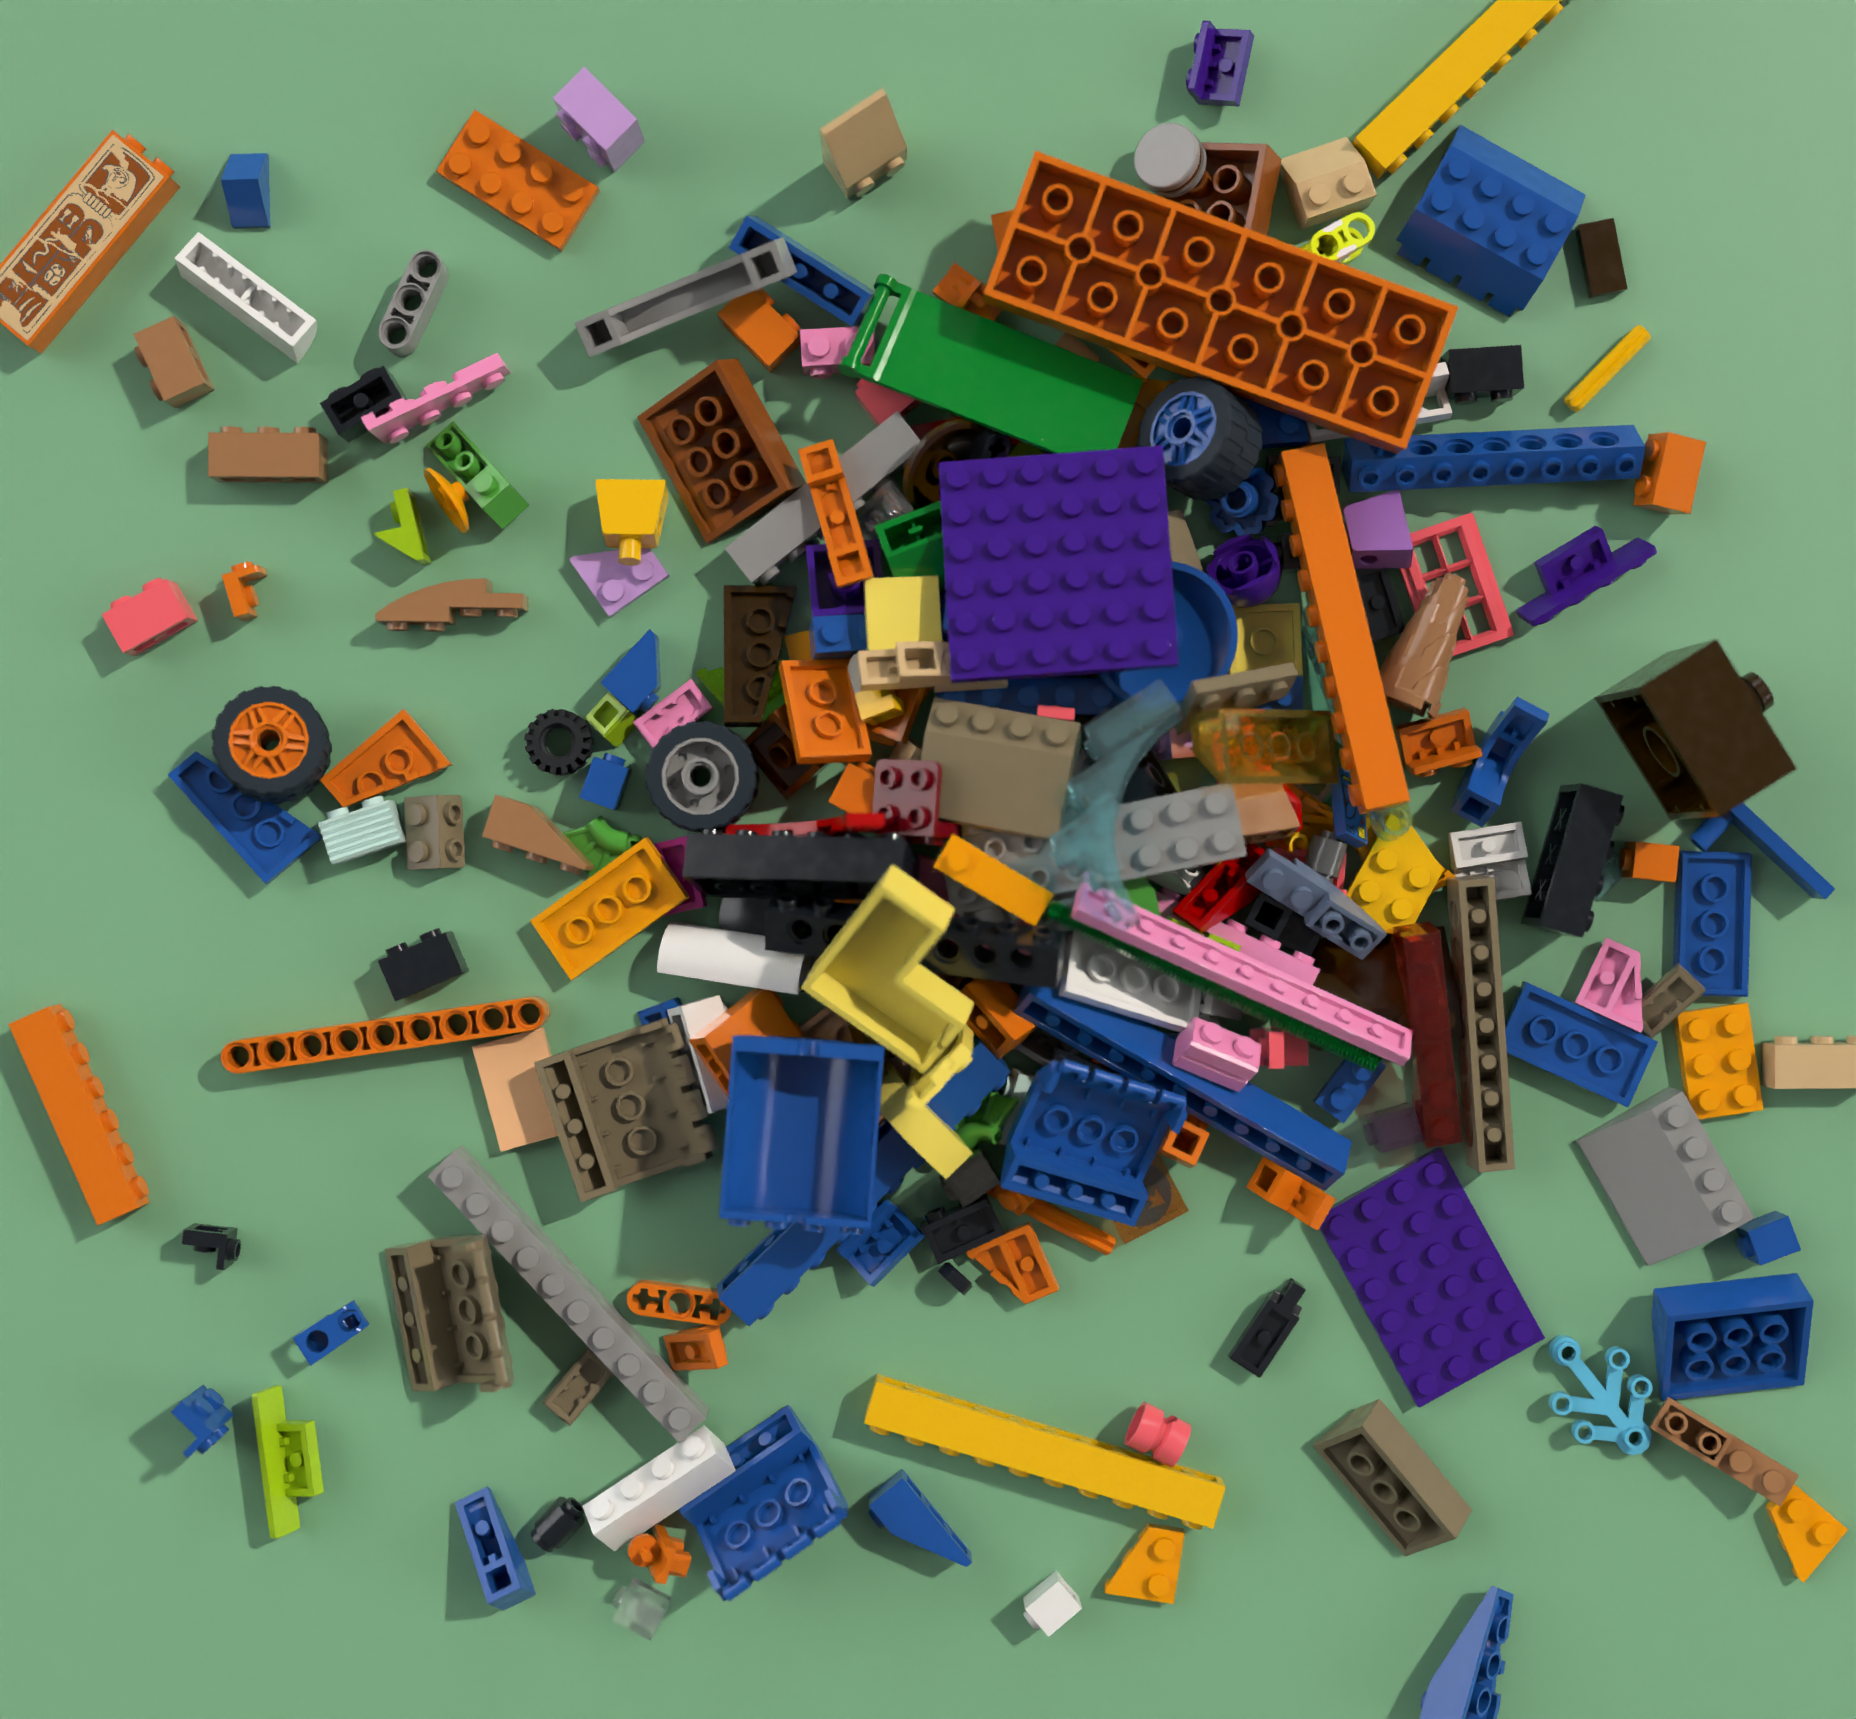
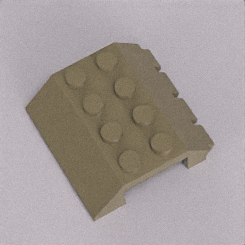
(626, 1107)
(450, 1313)

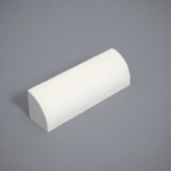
(247, 297)
(729, 958)

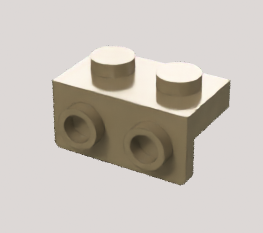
(434, 832)

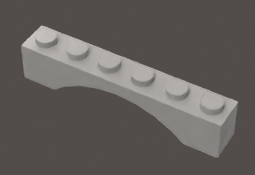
(686, 297)

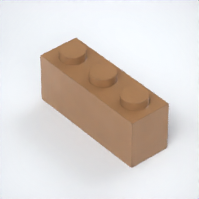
(268, 455)

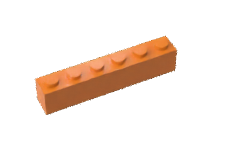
(80, 1113)

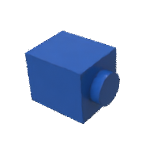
(606, 781)
(1767, 1238)

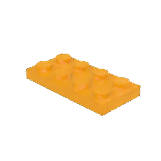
(609, 908)

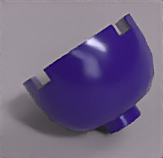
(1246, 570)

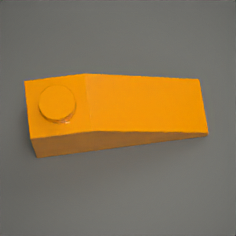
(993, 880)

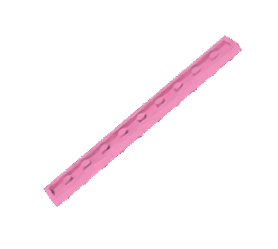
(1250, 978)

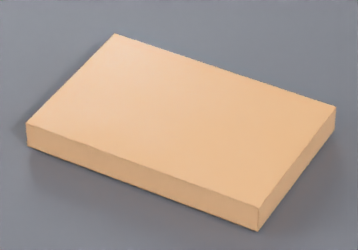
(514, 1088)

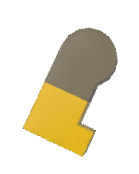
(873, 705)

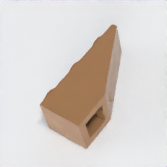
(529, 829)

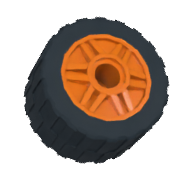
(254, 722)

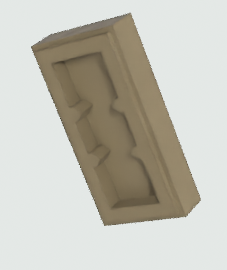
(1668, 999)
(578, 1387)

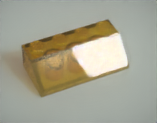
(1266, 746)

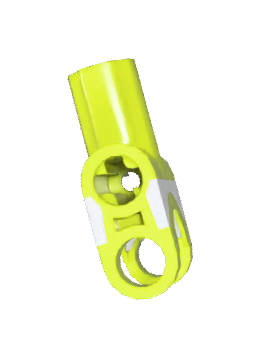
(1340, 241)

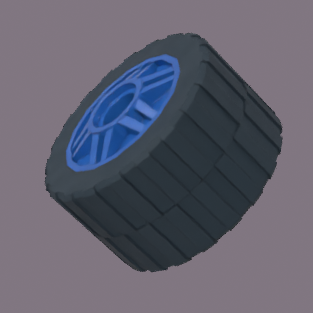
(1205, 435)

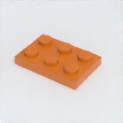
(823, 712)

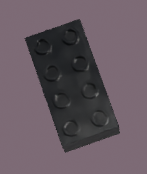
(1573, 860)

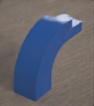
(1501, 747)

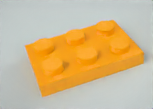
(1718, 1060)

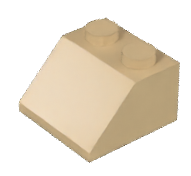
(1327, 182)

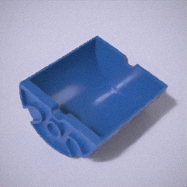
(801, 1133)

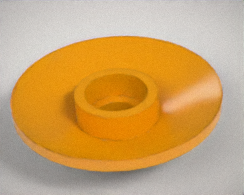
(450, 498)

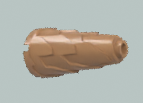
(1420, 660)

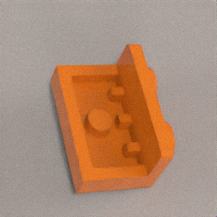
(1437, 743)

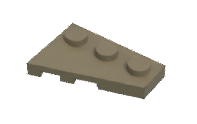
(1236, 691)

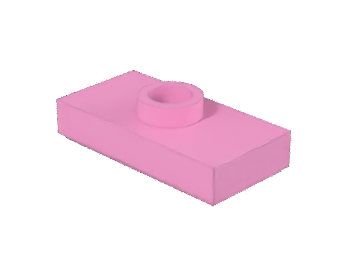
(678, 708)

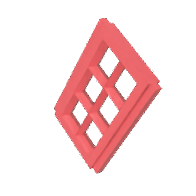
(1481, 572)

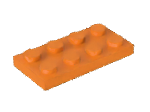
(518, 180)

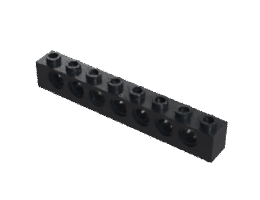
(968, 958)

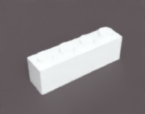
(658, 1488)

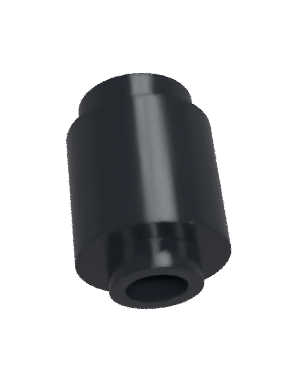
(558, 1523)

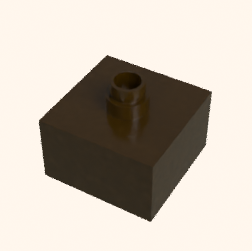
(1697, 731)

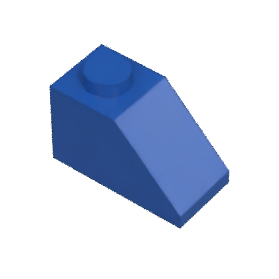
(637, 675)

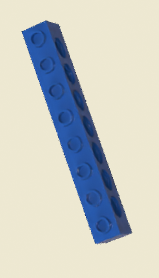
(1496, 459)

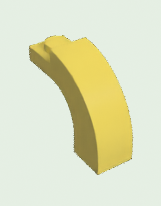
(923, 1130)

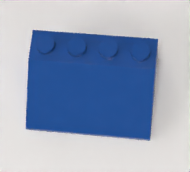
(1731, 1336)

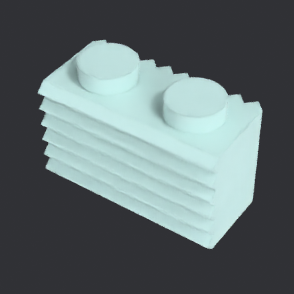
(362, 831)

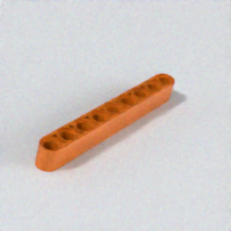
(368, 1035)

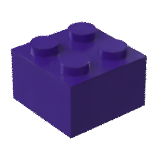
(824, 593)

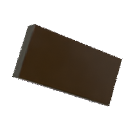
(1601, 258)

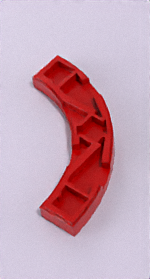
(833, 826)

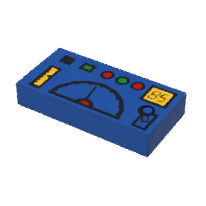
(1348, 823)

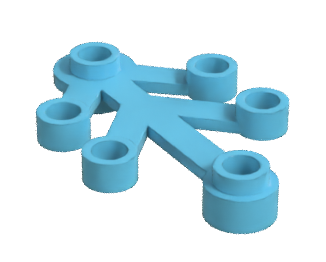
(1604, 1400)

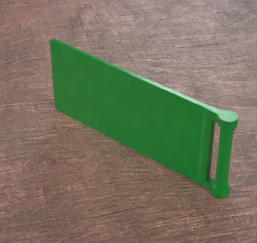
(992, 373)

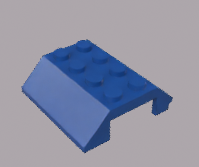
(1490, 222)
(1088, 1140)
(768, 1506)

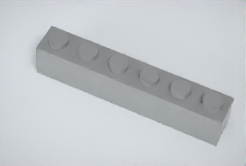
(795, 522)

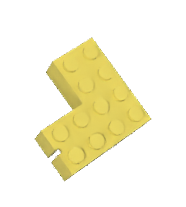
(876, 977)

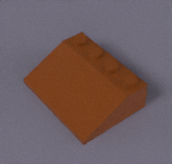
(1237, 184)
(721, 449)

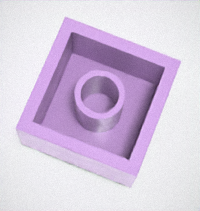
(598, 119)

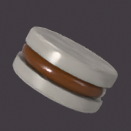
(1170, 160)

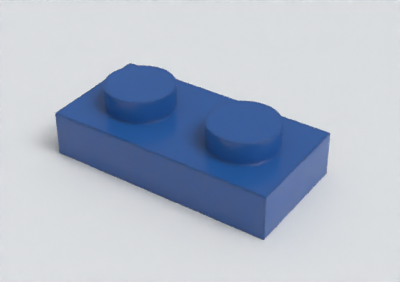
(1346, 1088)

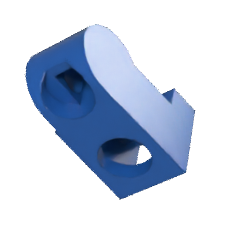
(330, 1332)

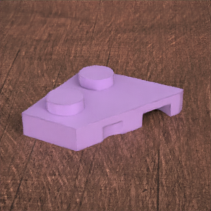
(616, 583)

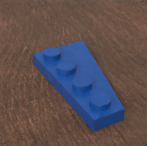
(258, 831)

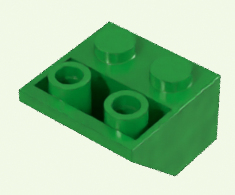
(915, 543)

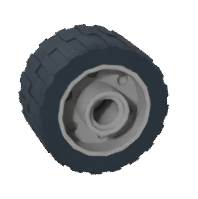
(673, 773)

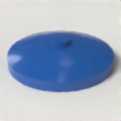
(1204, 638)

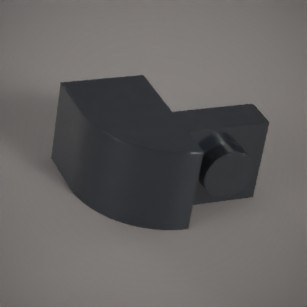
(1282, 924)

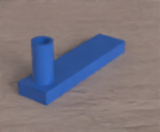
(1768, 843)

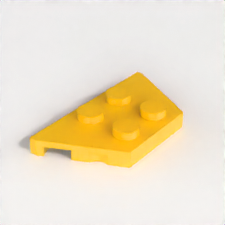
(1395, 878)

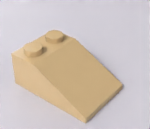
(863, 145)

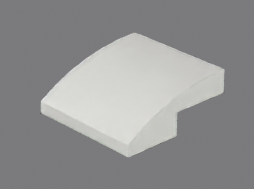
(1495, 853)

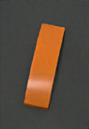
(836, 513)

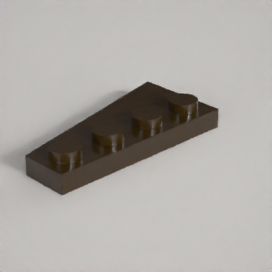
(752, 645)

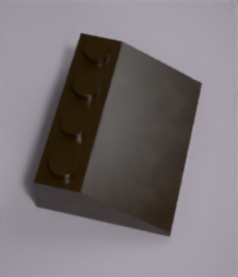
(1376, 980)

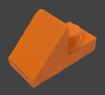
(696, 1348)

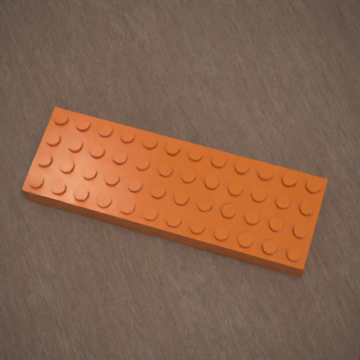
(1219, 303)

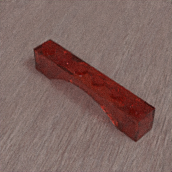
(1424, 987)

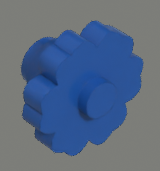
(1247, 506)

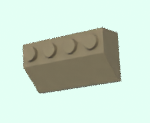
(1393, 1479)

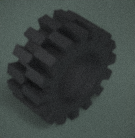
(537, 742)

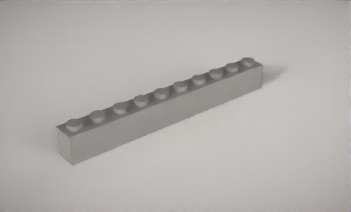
(570, 1293)

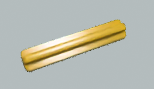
(1607, 368)

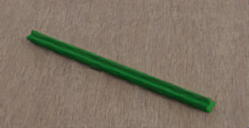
(1314, 1035)

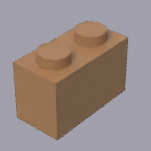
(172, 362)

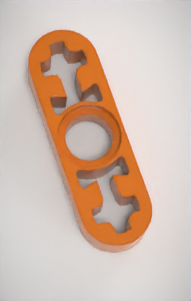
(668, 1313)

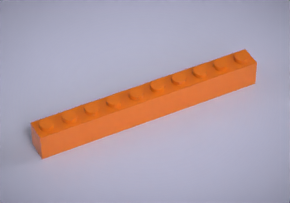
(1341, 629)

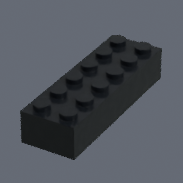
(785, 863)

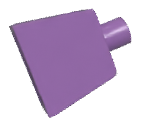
(1378, 532)

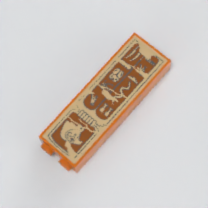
(81, 238)

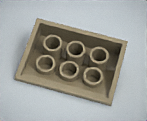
(1001, 767)

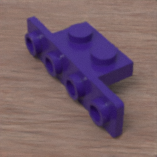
(1579, 570)

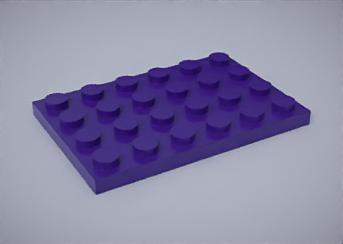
(1429, 1277)

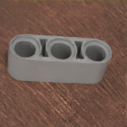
(413, 285)

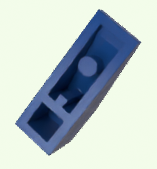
(912, 1517)
(494, 1551)

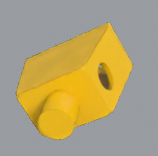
(632, 515)

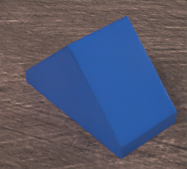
(247, 190)

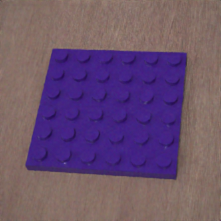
(1058, 564)

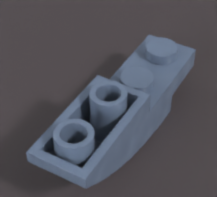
(1318, 901)

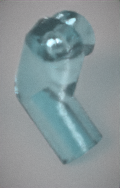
(1611, 873)

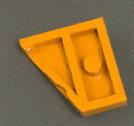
(1804, 1531)
(1150, 1566)

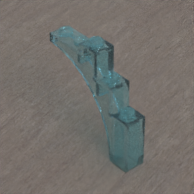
(1120, 742)

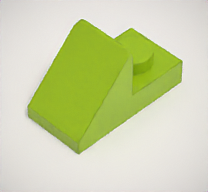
(410, 536)

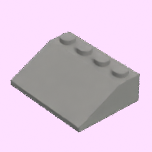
(1664, 1177)

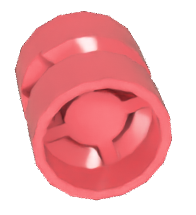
(1160, 1435)

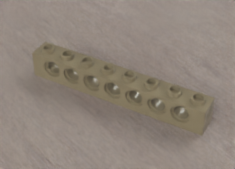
(1483, 1044)

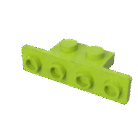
(287, 1460)

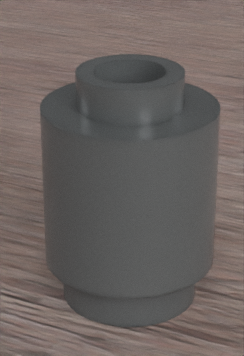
(1325, 854)

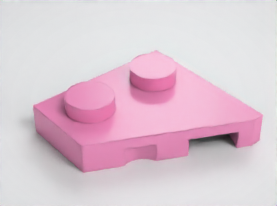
(1614, 985)

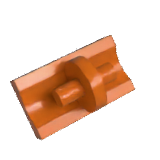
(965, 292)
(660, 1554)

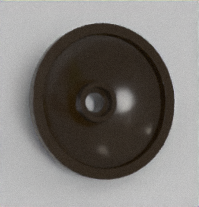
(943, 444)

